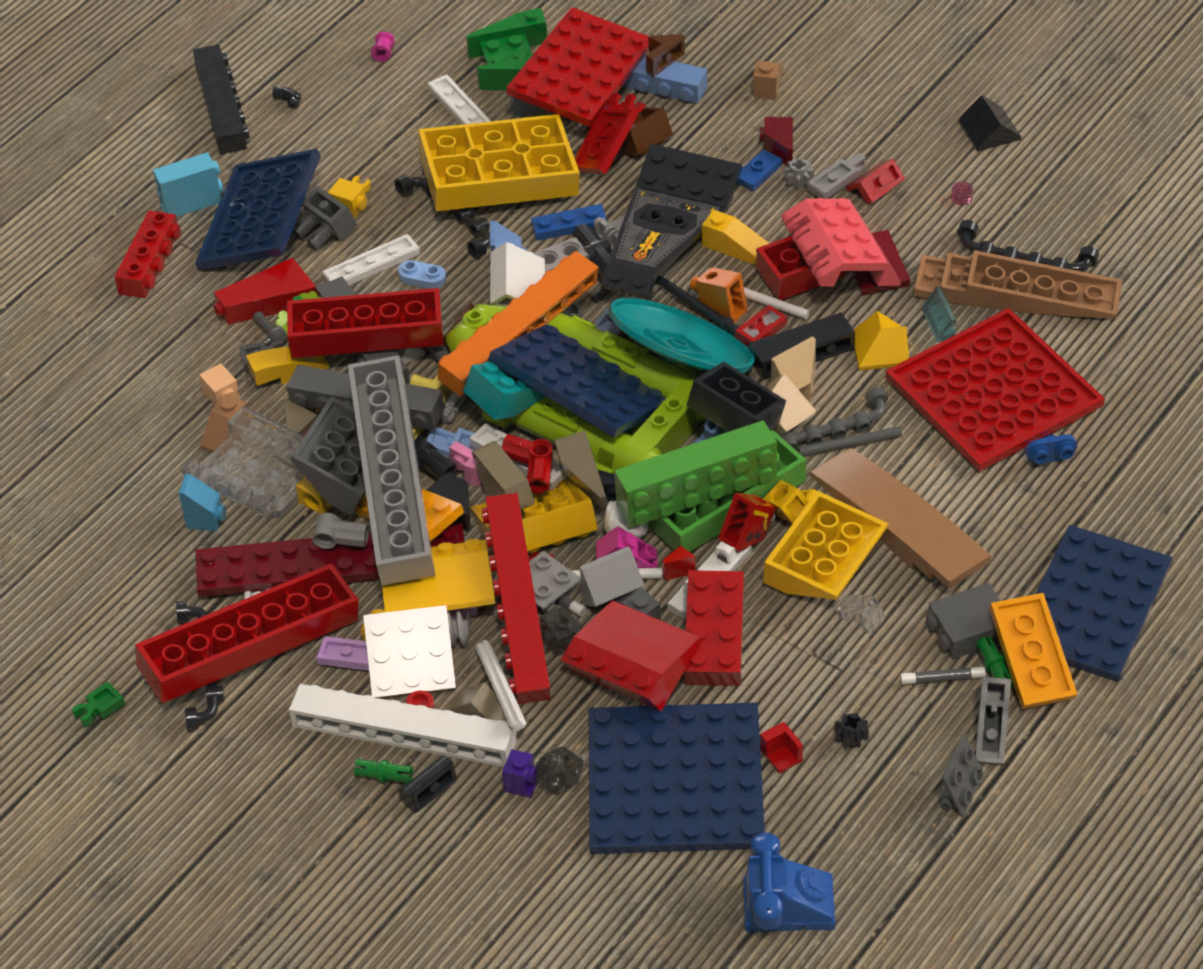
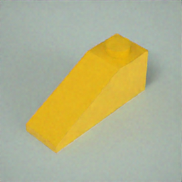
(730, 237)

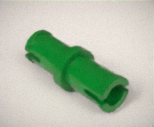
(994, 661)
(383, 771)

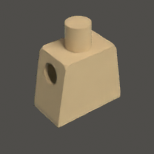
(796, 406)

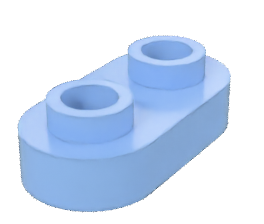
(422, 274)

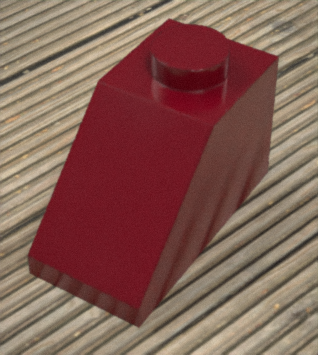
(778, 137)

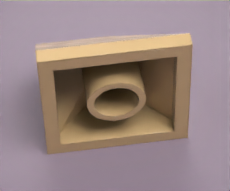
(798, 366)

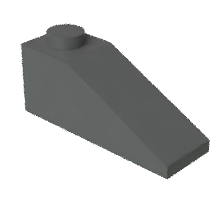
(993, 720)

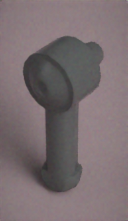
(273, 333)

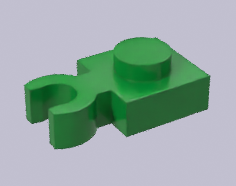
(99, 702)

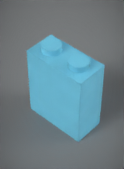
(188, 185)

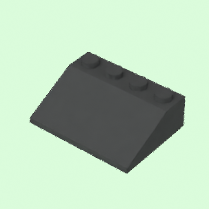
(332, 457)

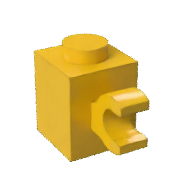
(351, 194)

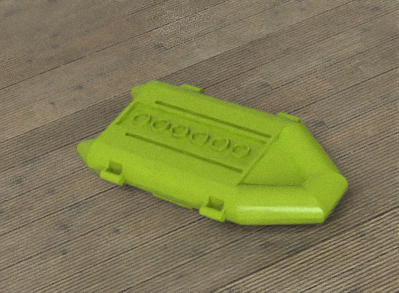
(550, 421)

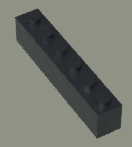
(220, 99)

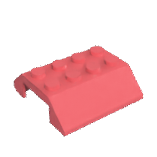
(836, 240)

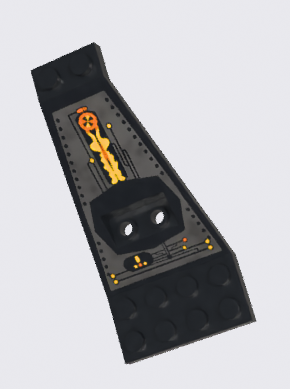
(676, 188)

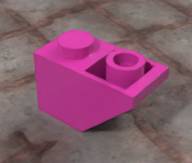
(618, 538)

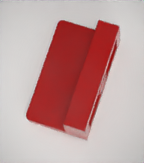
(877, 180)

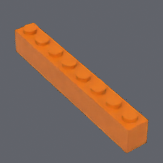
(524, 314)

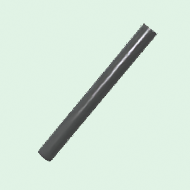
(850, 441)

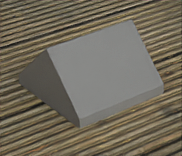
(609, 577)

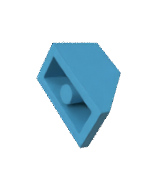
(200, 505)

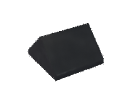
(987, 125)

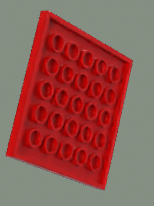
(994, 389)

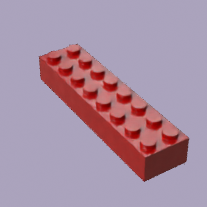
(246, 633)

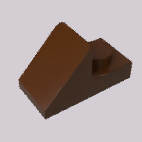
(663, 52)

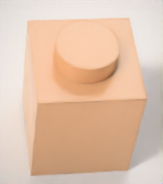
(217, 383)

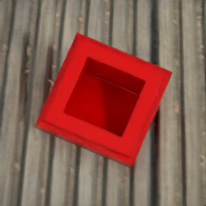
(678, 564)

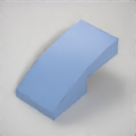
(444, 439)

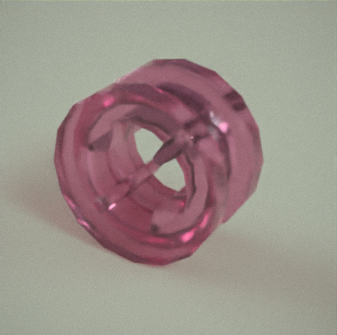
(962, 193)

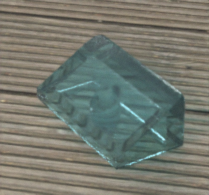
(939, 316)

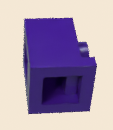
(520, 774)

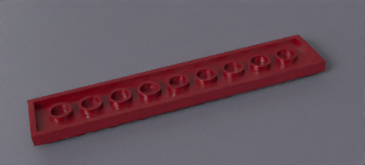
(273, 563)

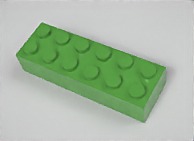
(696, 474)
(703, 522)

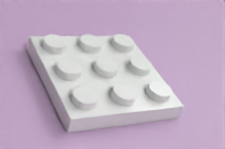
(409, 651)

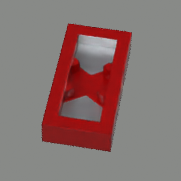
(761, 325)

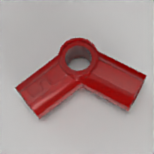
(537, 456)

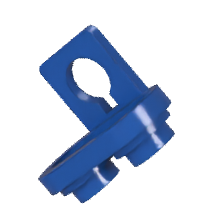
(1051, 449)

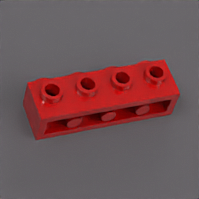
(147, 254)

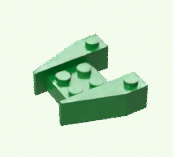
(506, 47)

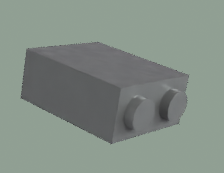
(963, 620)

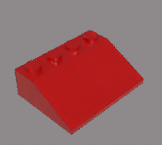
(631, 654)

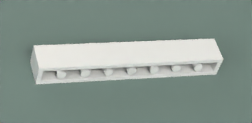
(402, 725)

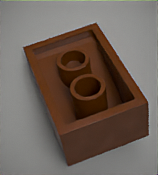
(649, 127)

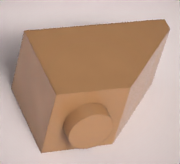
(767, 79)
(217, 428)

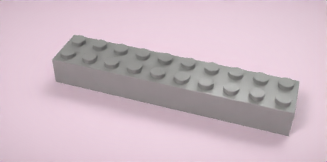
(390, 471)

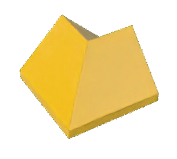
(880, 343)

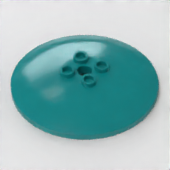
(679, 335)

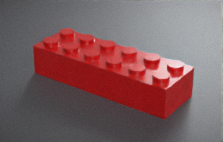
(364, 323)

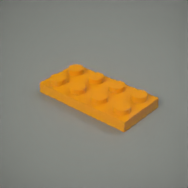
(439, 512)
(1032, 651)

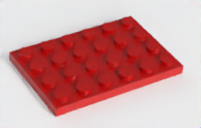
(579, 66)

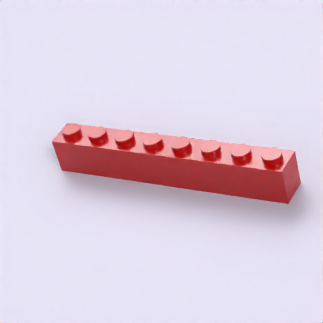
(517, 597)

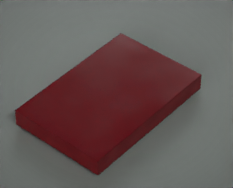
(865, 280)

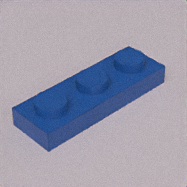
(565, 222)

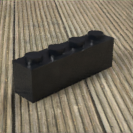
(832, 338)

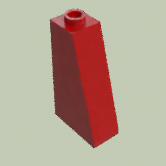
(262, 292)

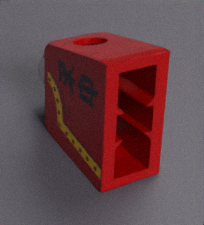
(746, 521)

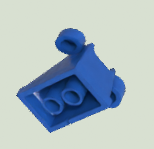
(783, 892)

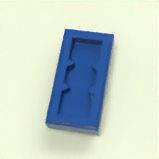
(759, 170)

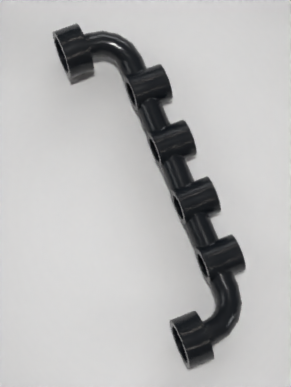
(968, 230)
(476, 246)
(213, 692)

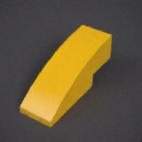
(277, 363)

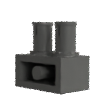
(327, 213)

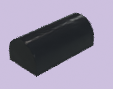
(428, 784)

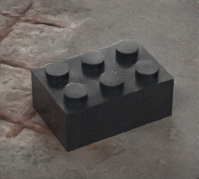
(734, 399)

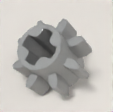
(798, 173)

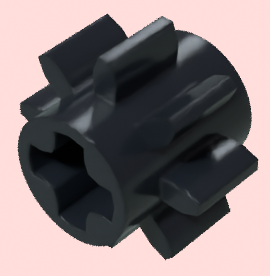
(851, 730)

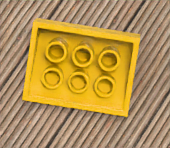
(553, 516)
(822, 549)
(460, 580)

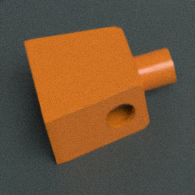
(721, 291)

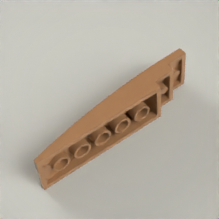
(1018, 284)
(915, 528)

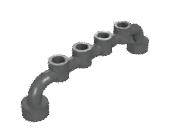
(836, 427)

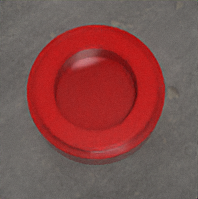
(420, 698)

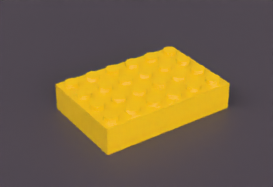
(498, 162)

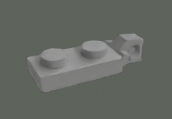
(836, 176)

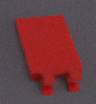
(607, 134)

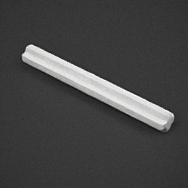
(500, 685)

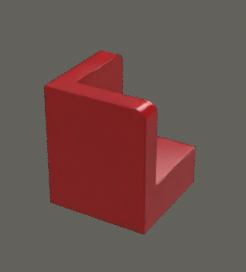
(781, 747)

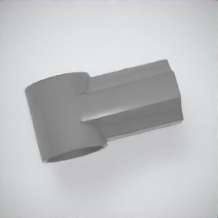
(333, 531)

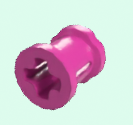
(382, 49)

